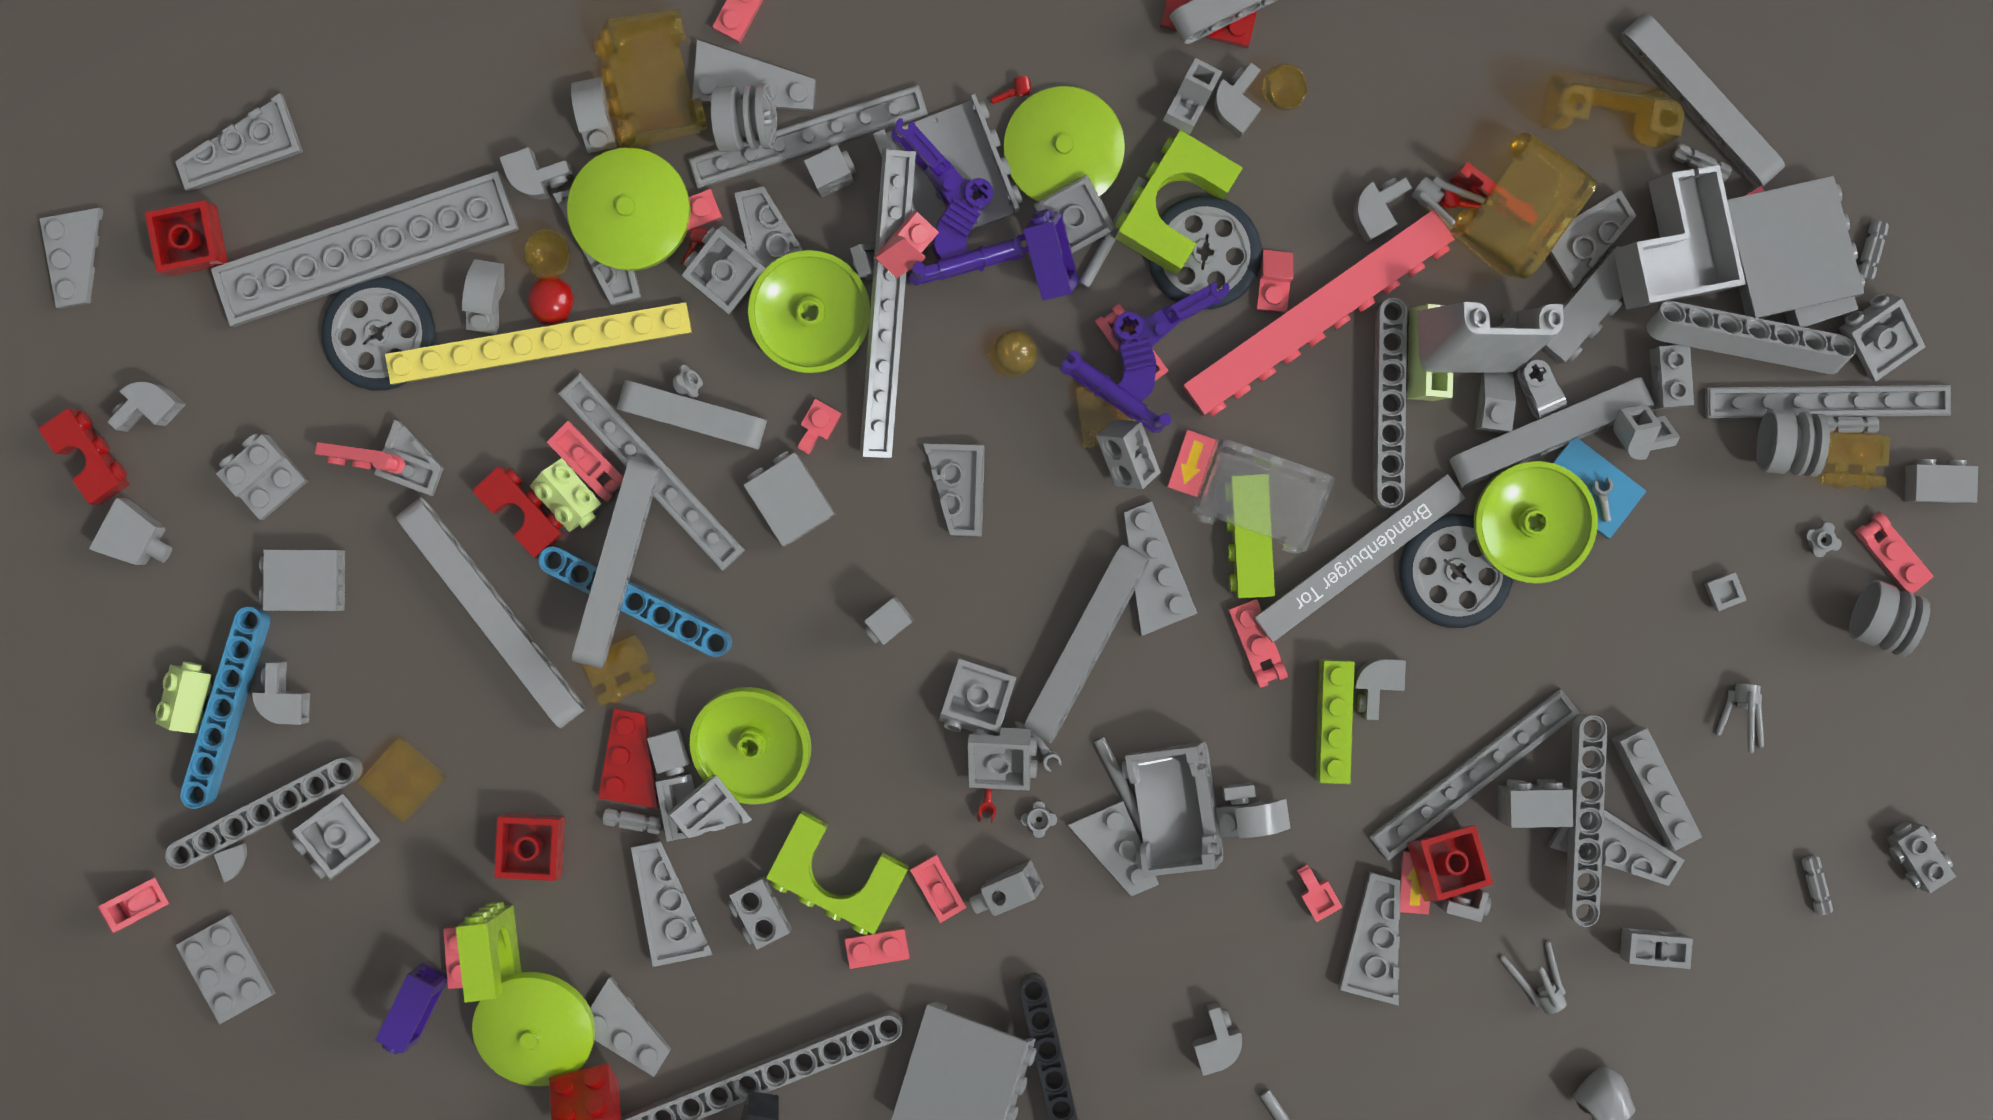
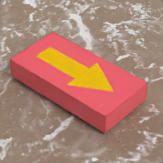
(1191, 463)
(1410, 893)

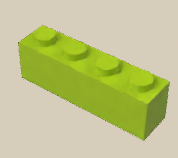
(1252, 563)
(1334, 721)

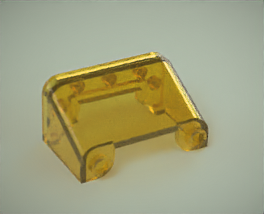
(1526, 209)

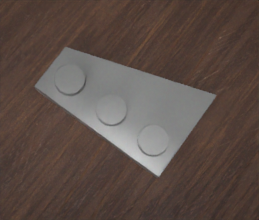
(1114, 842)

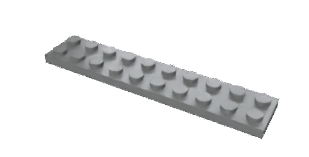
(364, 249)

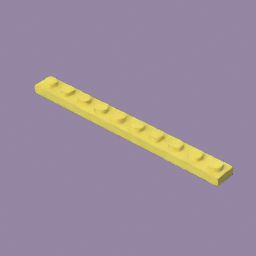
(538, 343)

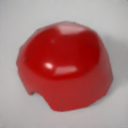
(550, 301)

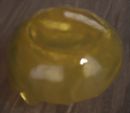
(1285, 87)
(547, 254)
(1013, 353)

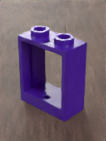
(1051, 254)
(411, 1009)

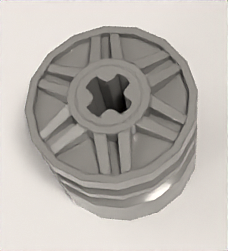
(738, 117)
(1792, 443)
(1889, 618)

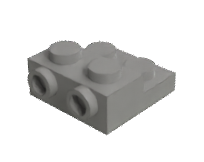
(723, 268)
(1883, 335)
(261, 475)
(977, 699)
(1002, 760)
(334, 838)

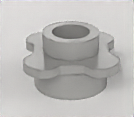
(687, 382)
(1814, 539)
(1039, 810)

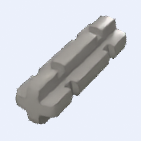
(1699, 160)
(1873, 249)
(1853, 424)
(632, 821)
(1817, 885)

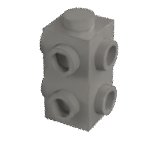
(1916, 850)

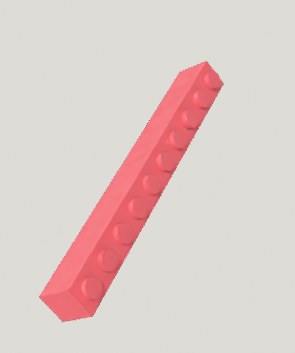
(1317, 313)

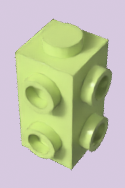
(566, 495)
(183, 698)

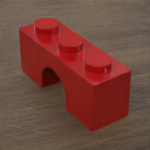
(102, 475)
(504, 488)

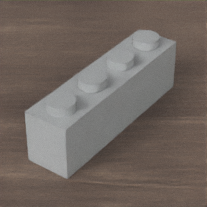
(1585, 308)
(1656, 788)

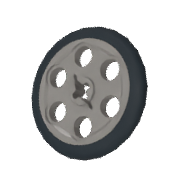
(1243, 237)
(340, 317)
(1418, 585)

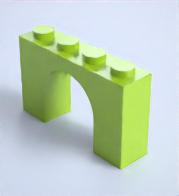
(1183, 161)
(794, 873)
(487, 950)

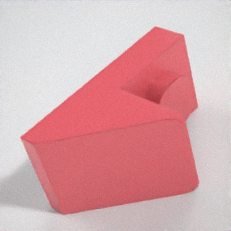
(906, 245)
(1274, 281)
(133, 905)

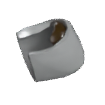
(1605, 1096)

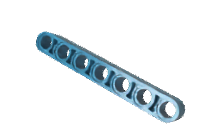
(651, 603)
(214, 716)

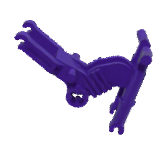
(957, 219)
(1138, 358)

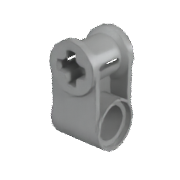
(1542, 392)

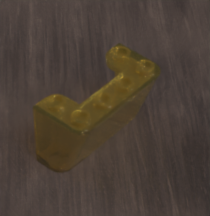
(648, 79)
(1656, 113)

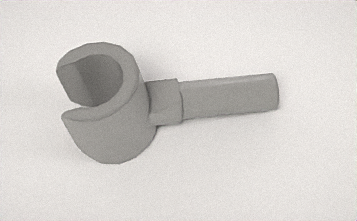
(1603, 497)
(1045, 751)

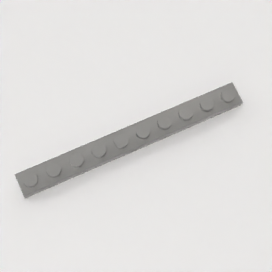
(886, 309)

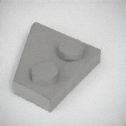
(421, 468)
(708, 809)

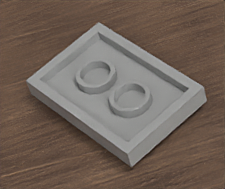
(225, 969)

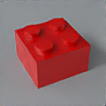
(186, 238)
(529, 846)
(1450, 863)
(585, 1095)

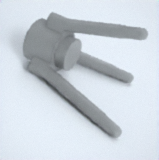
(1429, 196)
(1749, 698)
(1550, 993)

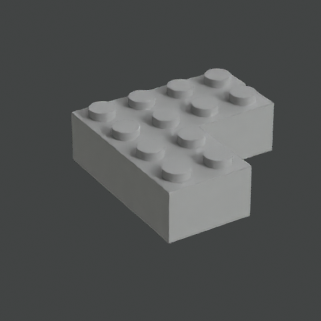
(1695, 244)

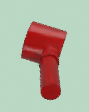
(1022, 87)
(1452, 200)
(695, 239)
(987, 806)

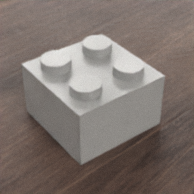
(1535, 805)

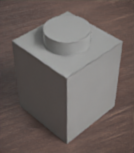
(669, 752)

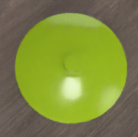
(1061, 139)
(628, 209)
(809, 311)
(1535, 522)
(751, 744)
(534, 1029)

